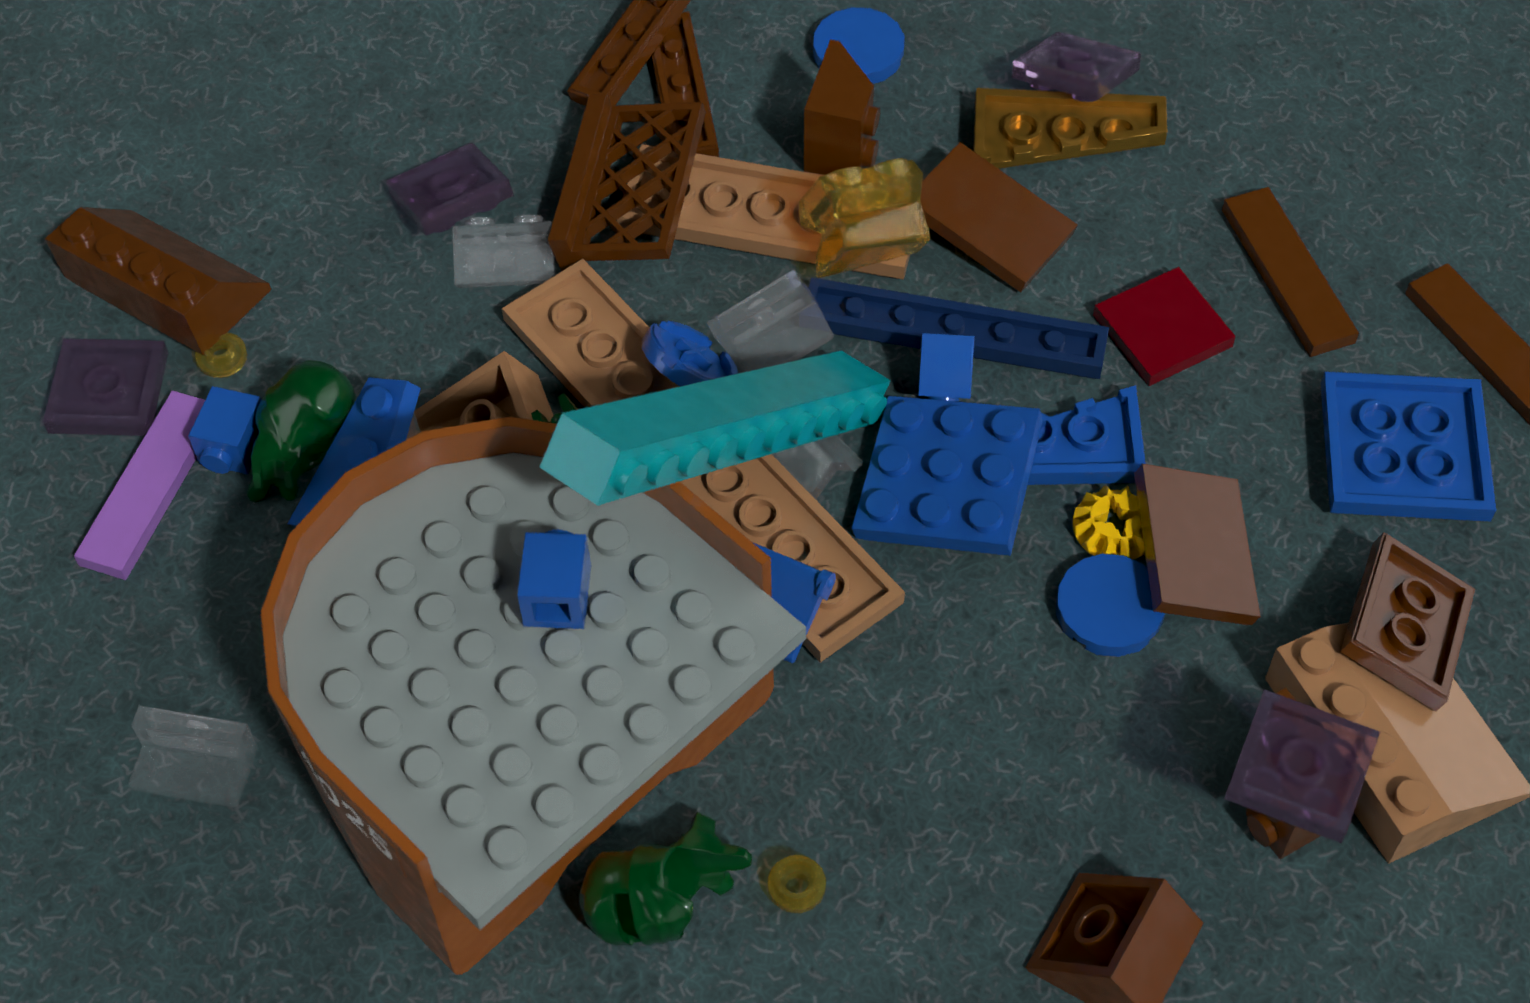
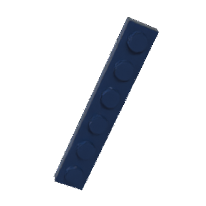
(998, 333)

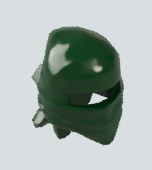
(297, 426)
(649, 888)

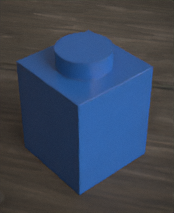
(946, 366)
(225, 431)
(554, 580)

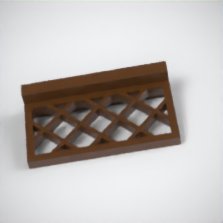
(592, 180)

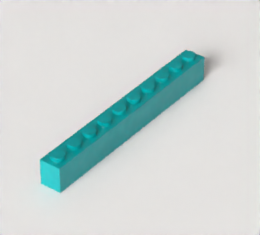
(711, 425)

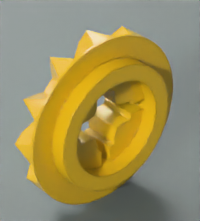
(1103, 537)

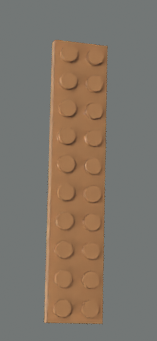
(597, 354)

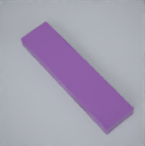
(143, 491)

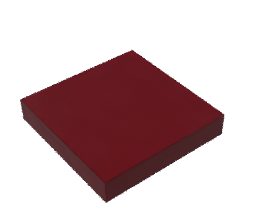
(1164, 326)

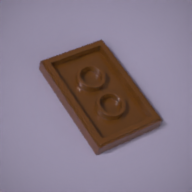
(992, 217)
(1196, 545)
(1408, 621)

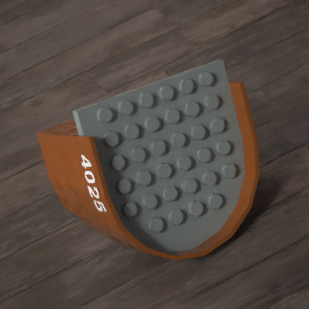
(489, 749)

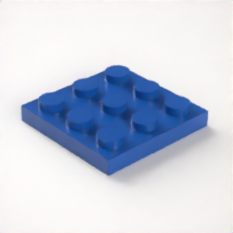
(1407, 446)
(948, 475)

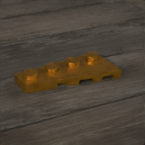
(1051, 125)

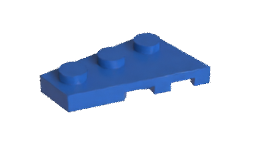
(372, 427)
(1091, 443)

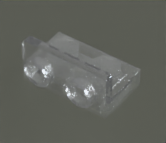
(503, 252)

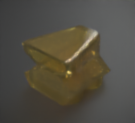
(865, 215)

